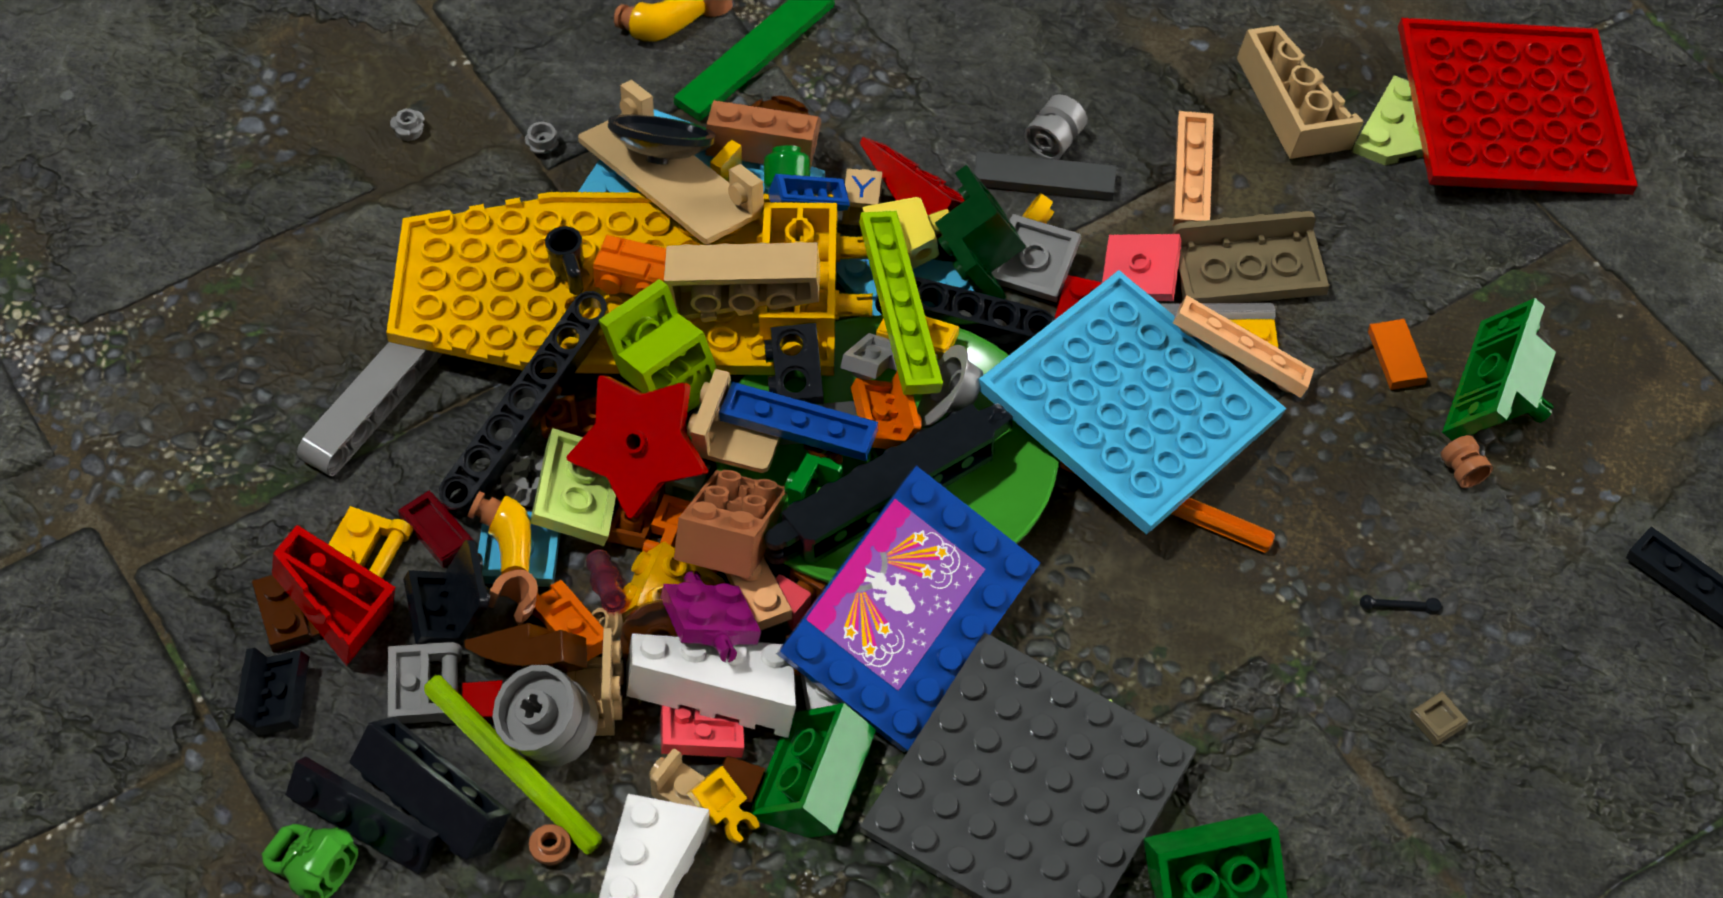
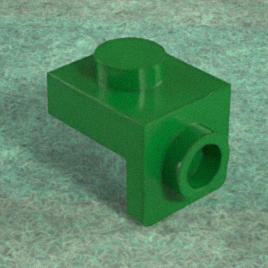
(811, 475)

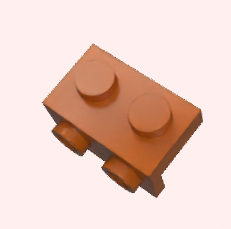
(889, 407)

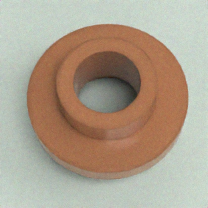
(554, 854)

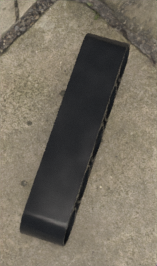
(983, 311)

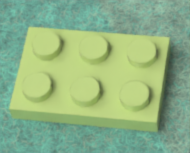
(570, 496)

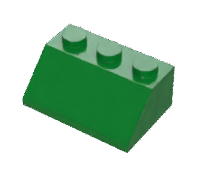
(814, 771)
(1218, 860)

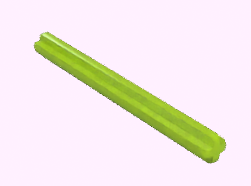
(512, 764)

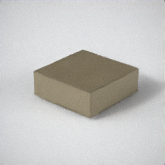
(1438, 718)

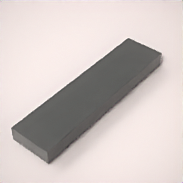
(1046, 175)

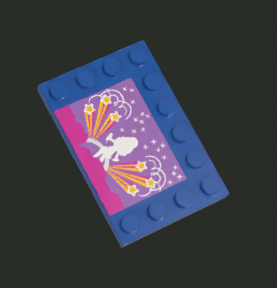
(908, 608)

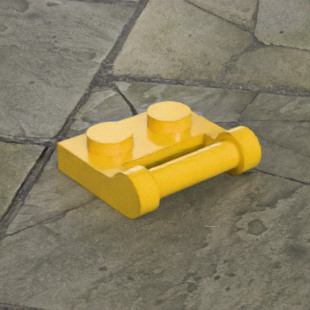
(361, 532)

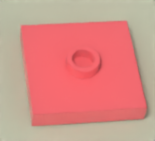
(1147, 261)

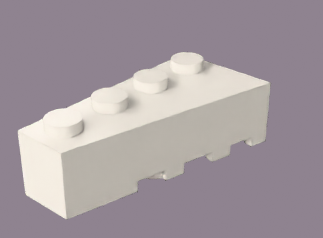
(750, 688)
(653, 848)

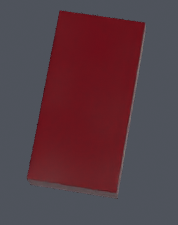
(434, 527)

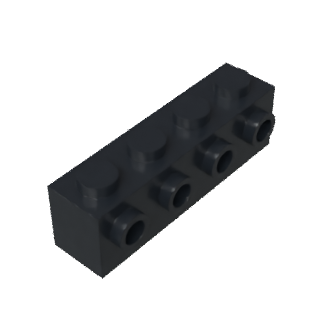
(429, 788)

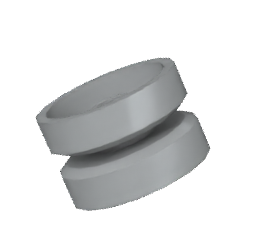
(545, 715)

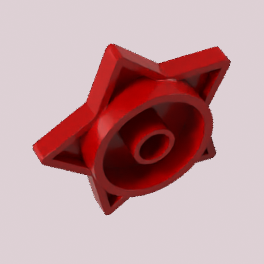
(664, 448)

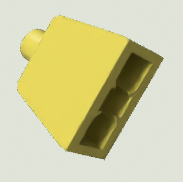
(917, 227)

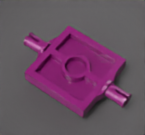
(710, 615)

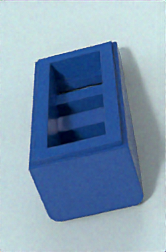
(802, 190)

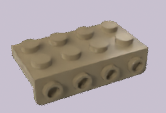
(1250, 258)

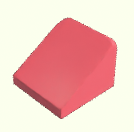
(797, 598)

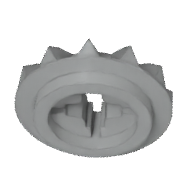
(514, 478)

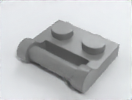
(411, 671)

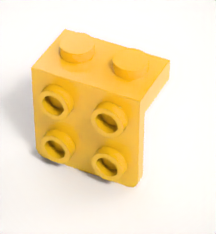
(655, 570)

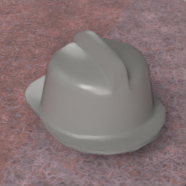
(958, 389)

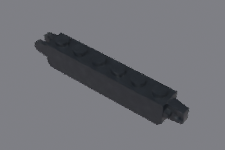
(850, 505)

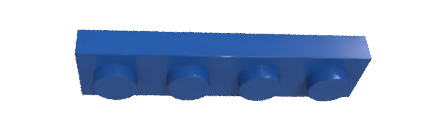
(798, 421)

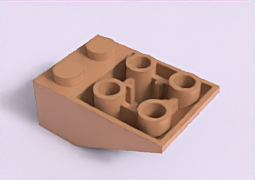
(728, 523)

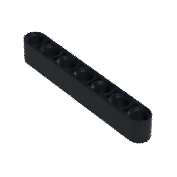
(524, 421)

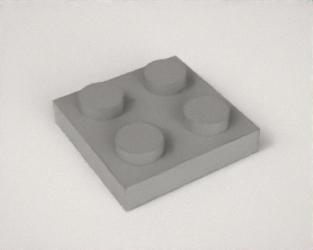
(1043, 263)

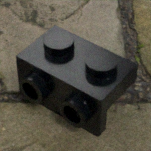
(271, 691)

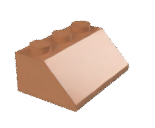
(761, 130)

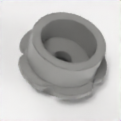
(408, 124)
(542, 138)

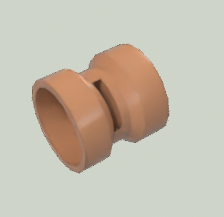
(1466, 461)

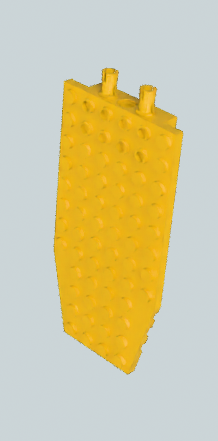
(487, 293)

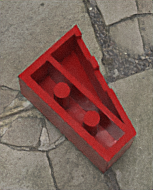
(332, 591)

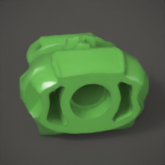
(314, 862)

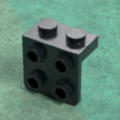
(448, 602)

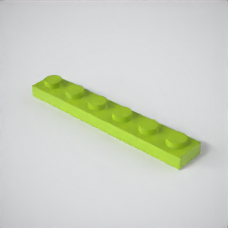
(900, 303)

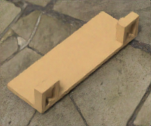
(684, 186)

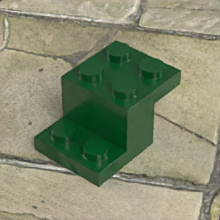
(978, 235)

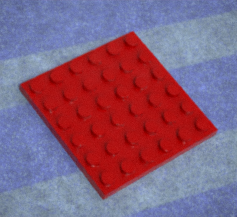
(1515, 107)

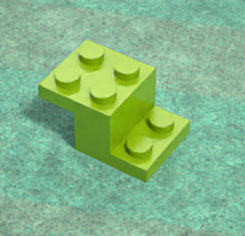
(657, 344)

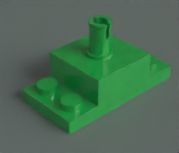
(1503, 373)

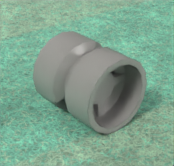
(1055, 127)

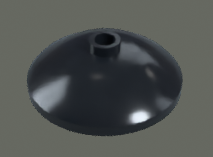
(660, 136)

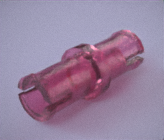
(606, 580)

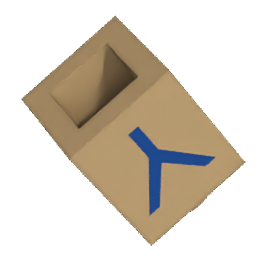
(863, 189)

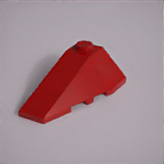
(908, 181)

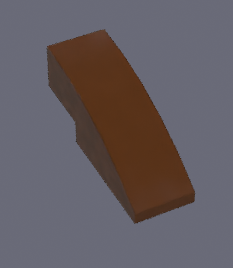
(532, 645)

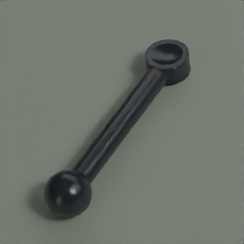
(1431, 606)

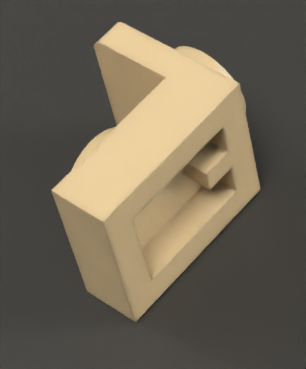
(673, 779)

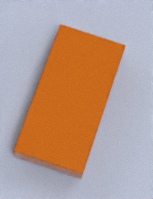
(1397, 354)

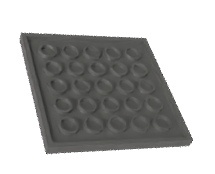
(1027, 783)

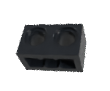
(802, 365)

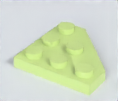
(1391, 127)

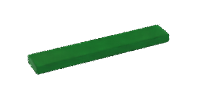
(750, 55)

